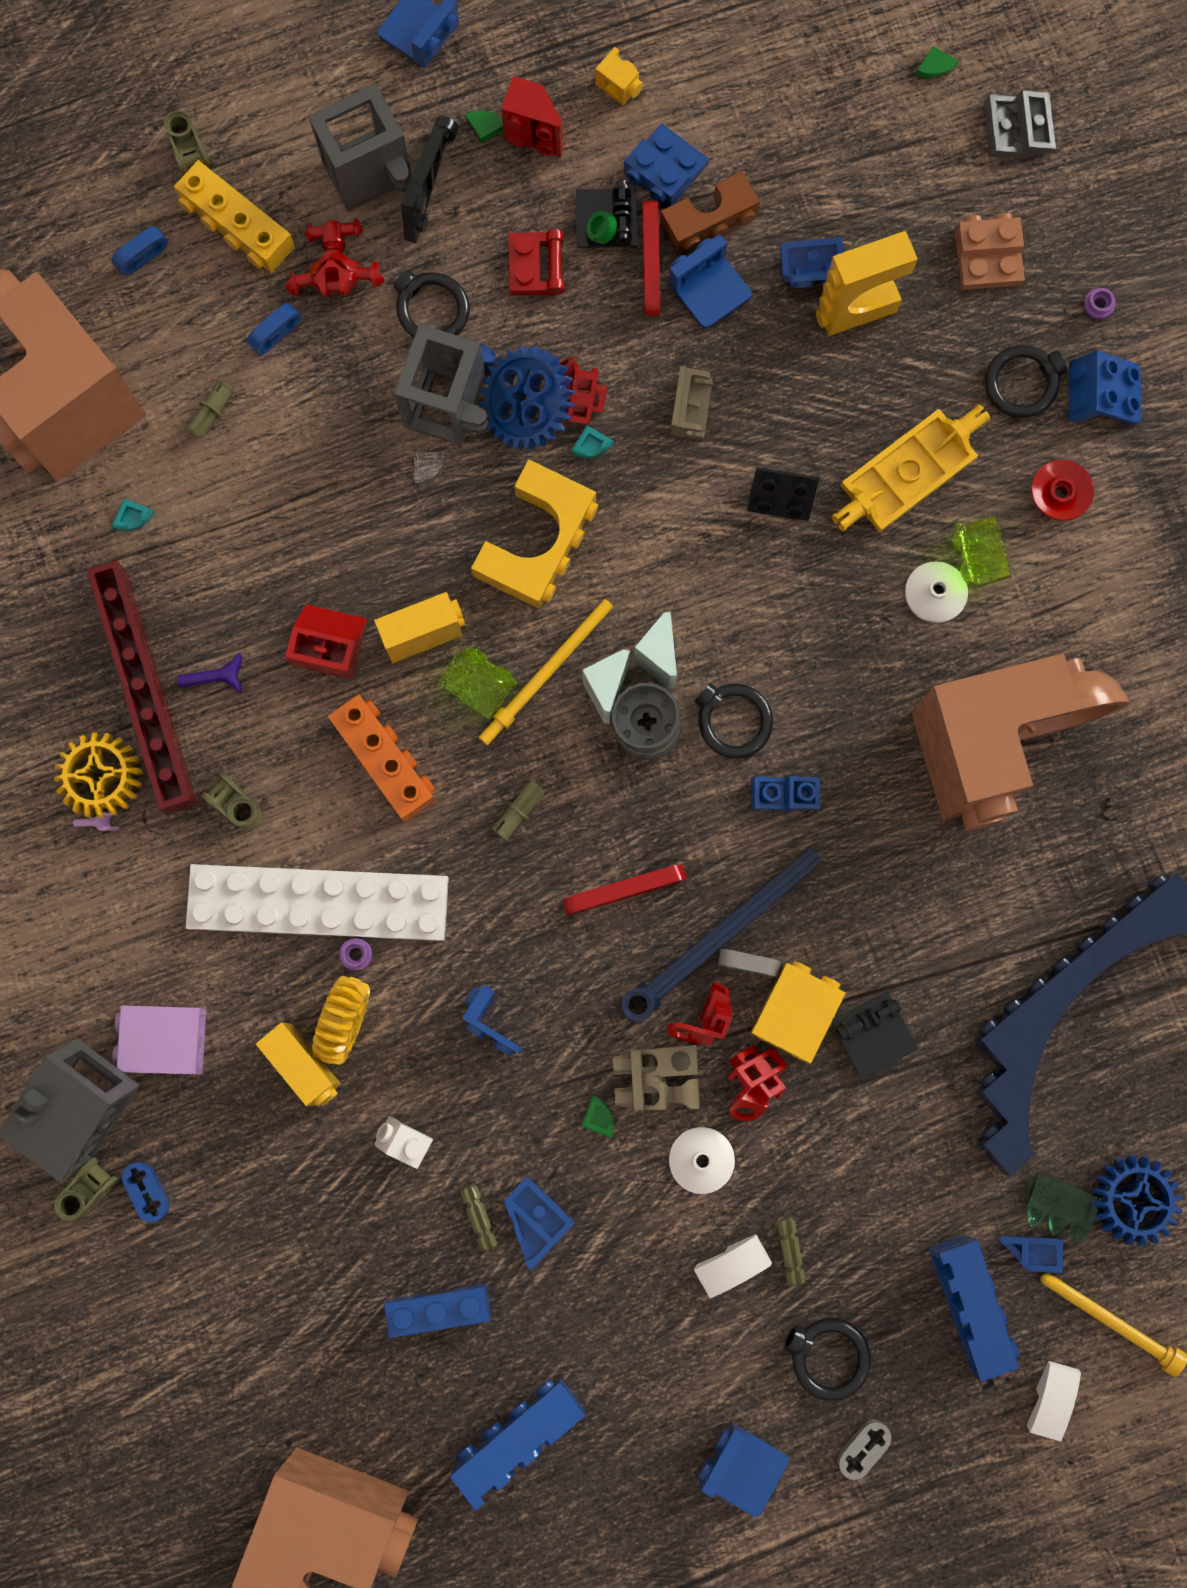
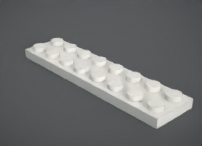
(317, 902)

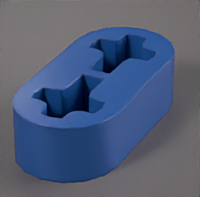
(139, 251)
(273, 329)
(138, 1195)

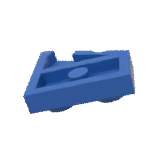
(536, 1220)

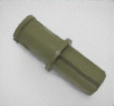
(210, 409)
(518, 810)

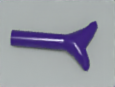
(225, 674)

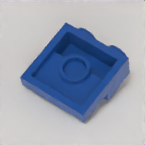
(664, 165)

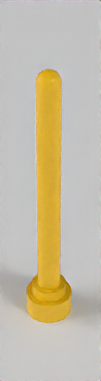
(1172, 1359)

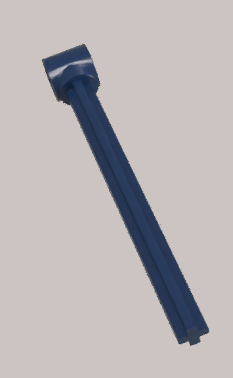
(719, 936)

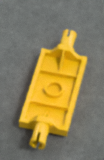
(910, 469)

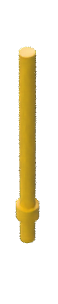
(505, 716)

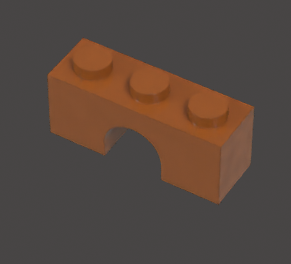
(689, 227)

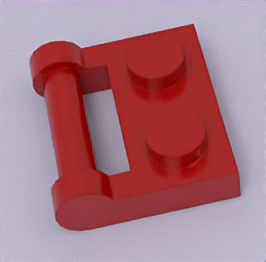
(525, 263)

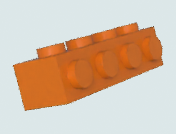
(382, 758)

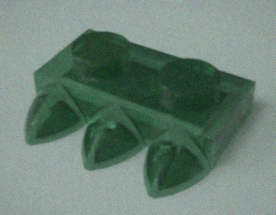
(1063, 1205)

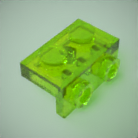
(982, 552)
(478, 681)

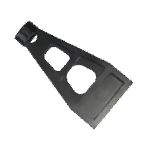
(424, 177)

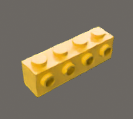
(234, 217)

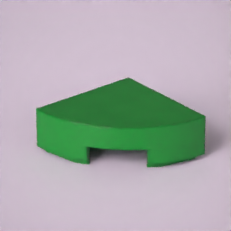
(936, 64)
(484, 124)
(599, 1118)

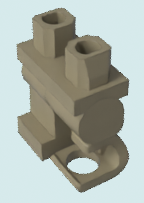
(649, 1076)

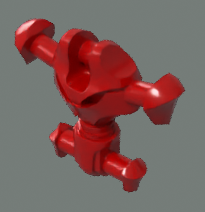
(333, 269)

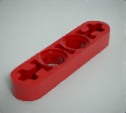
(651, 263)
(624, 889)

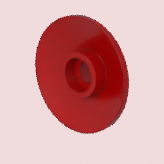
(1069, 478)

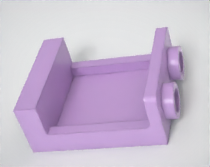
(160, 1039)

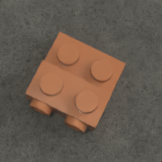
(990, 252)

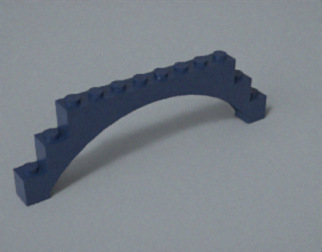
(1020, 1036)

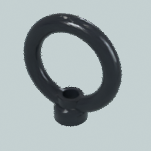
(409, 285)
(1051, 366)
(709, 700)
(800, 1343)

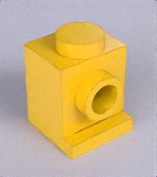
(618, 77)

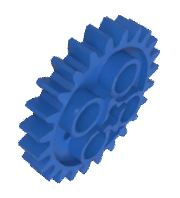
(550, 401)

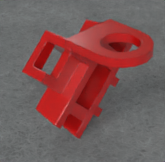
(584, 401)
(712, 1022)
(755, 1093)

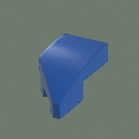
(1036, 1253)

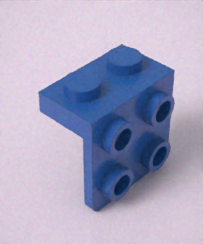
(419, 28)
(808, 260)
(708, 283)
(1104, 387)
(478, 1003)
(743, 1470)

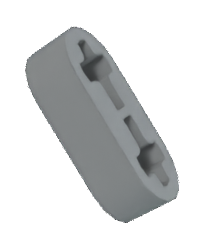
(749, 963)
(858, 1443)

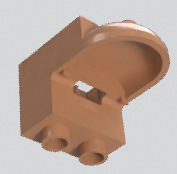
(65, 392)
(976, 726)
(328, 1524)

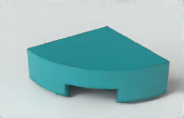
(591, 444)
(131, 516)

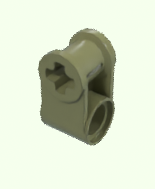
(186, 145)
(230, 800)
(89, 1186)

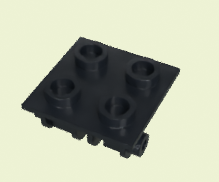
(620, 203)
(782, 494)
(874, 1034)

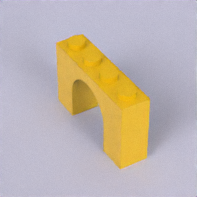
(863, 285)
(534, 577)

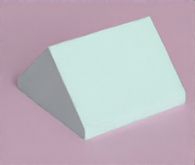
(656, 652)
(605, 681)

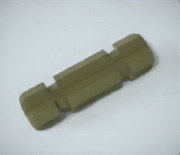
(478, 1218)
(791, 1252)

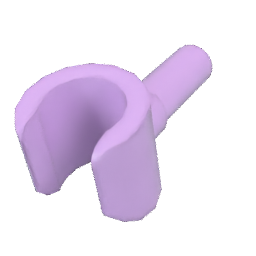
(101, 824)

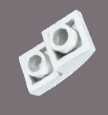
(733, 1266)
(1056, 1401)

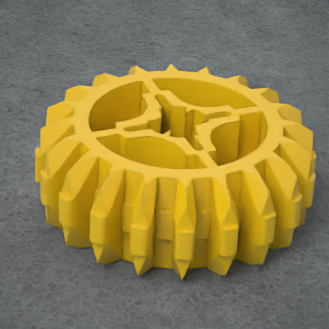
(94, 751)
(340, 1020)

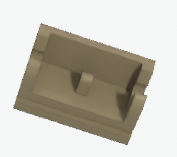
(691, 403)

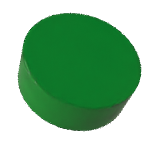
(601, 227)

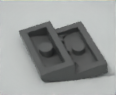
(1019, 124)

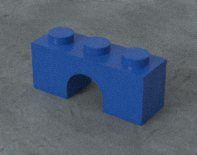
(437, 1311)

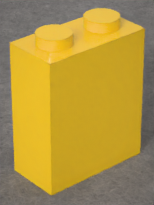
(420, 627)
(798, 1011)
(295, 1063)

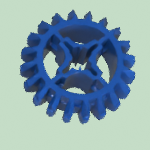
(1133, 1212)

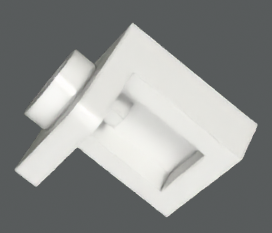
(402, 1142)

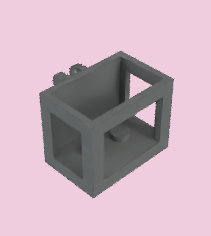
(369, 163)
(448, 358)
(63, 1114)

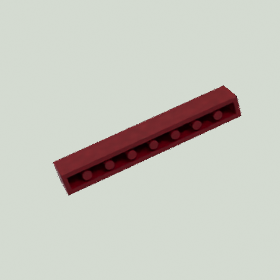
(142, 688)

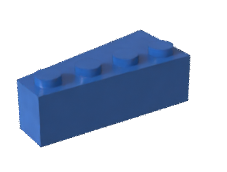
(974, 1307)
(515, 1441)

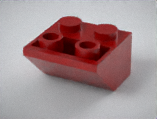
(531, 118)
(326, 641)

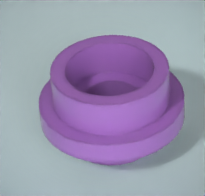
(1099, 295)
(348, 947)

